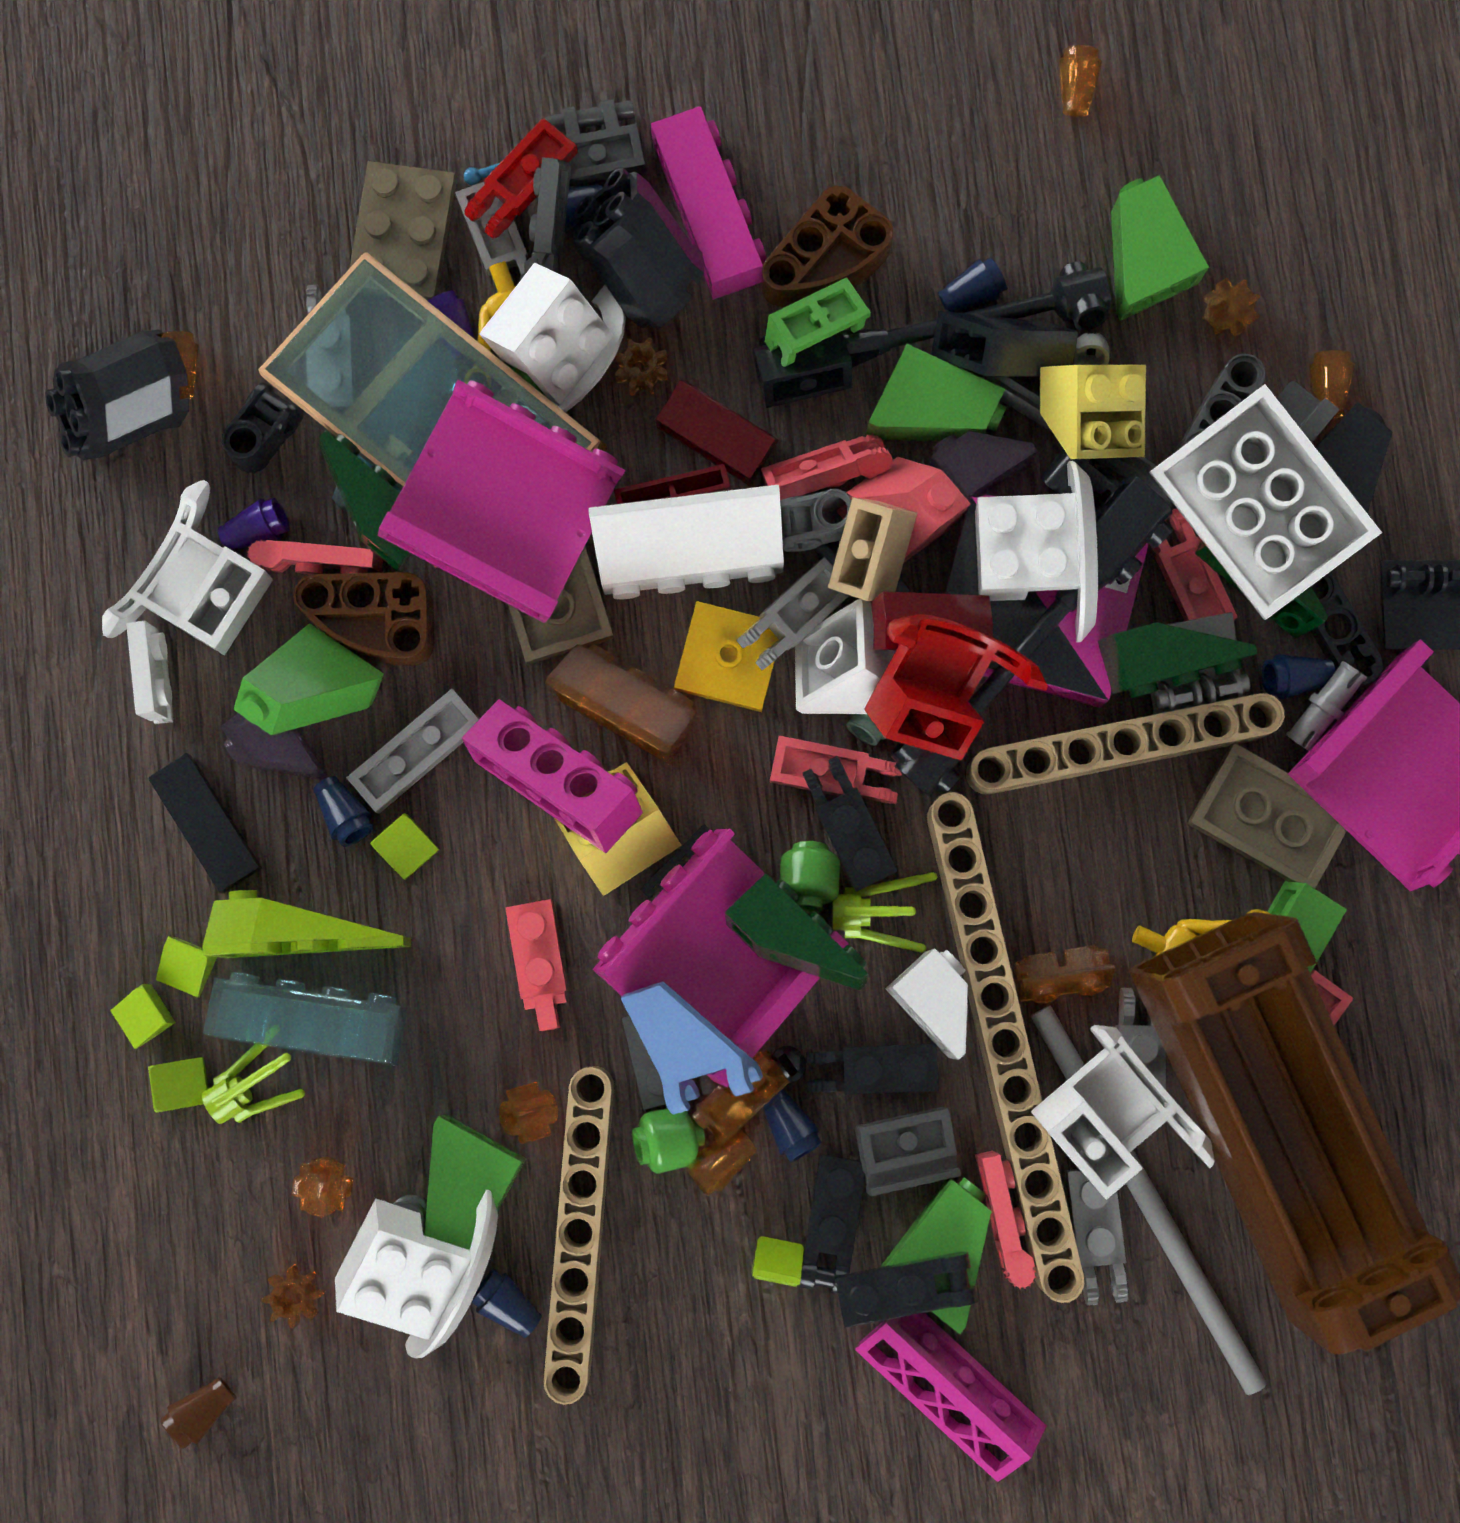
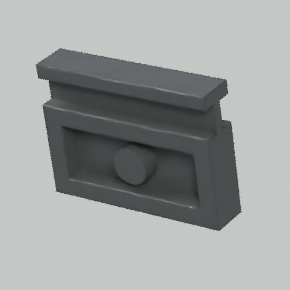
(907, 1150)

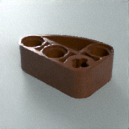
(840, 251)
(378, 627)

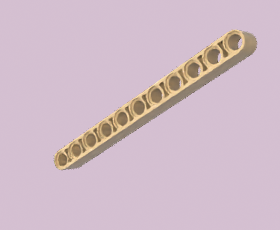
(1010, 1115)

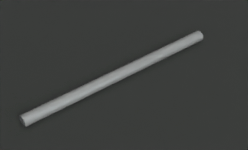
(1165, 1229)

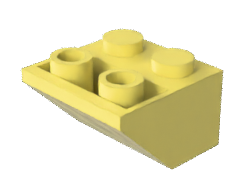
(1095, 409)
(638, 848)

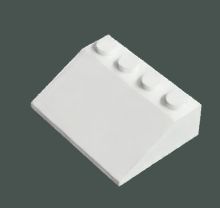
(1265, 502)
(688, 541)

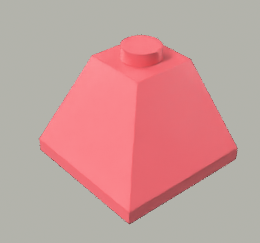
(920, 490)

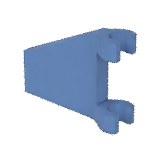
(685, 1045)

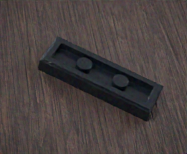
(204, 823)

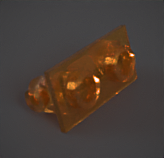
(1085, 972)
(728, 1113)

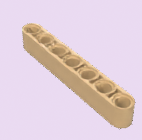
(1145, 737)
(569, 1254)

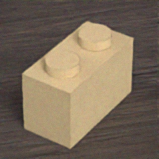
(872, 549)

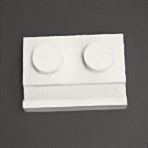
(150, 672)

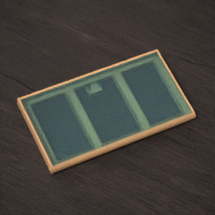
(384, 366)

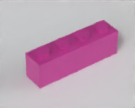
(707, 201)

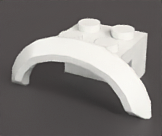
(556, 334)
(1041, 546)
(193, 582)
(1111, 1111)
(412, 1279)

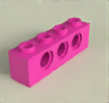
(597, 818)

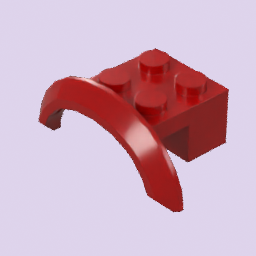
(932, 679)

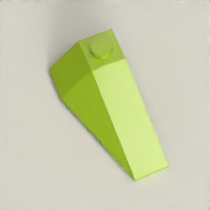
(269, 928)

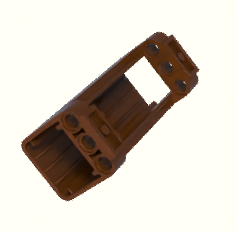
(1296, 1134)

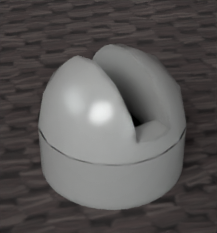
(1091, 341)

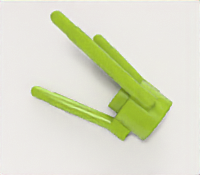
(852, 911)
(230, 1096)

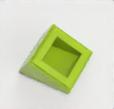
(404, 846)
(184, 966)
(142, 1015)
(178, 1084)
(778, 1261)

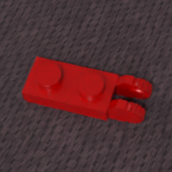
(515, 176)

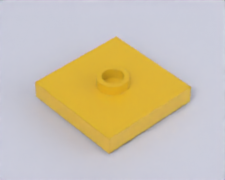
(716, 663)

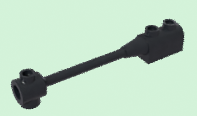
(828, 365)
(1123, 527)

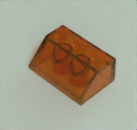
(623, 701)

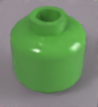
(812, 874)
(667, 1140)

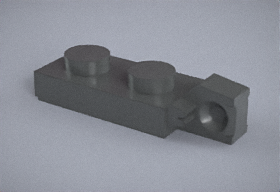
(548, 225)

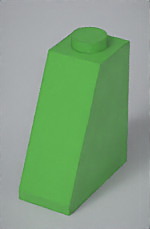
(1151, 248)
(934, 400)
(306, 684)
(459, 1173)
(947, 1225)

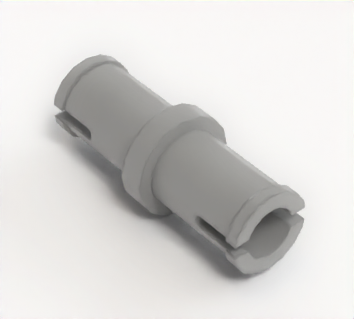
(1326, 706)

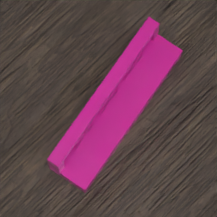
(959, 1386)

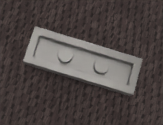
(413, 752)

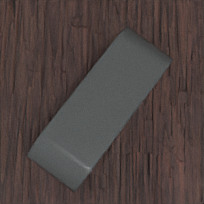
(1225, 393)

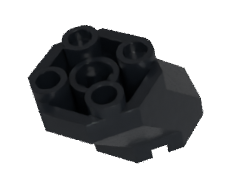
(637, 249)
(118, 395)

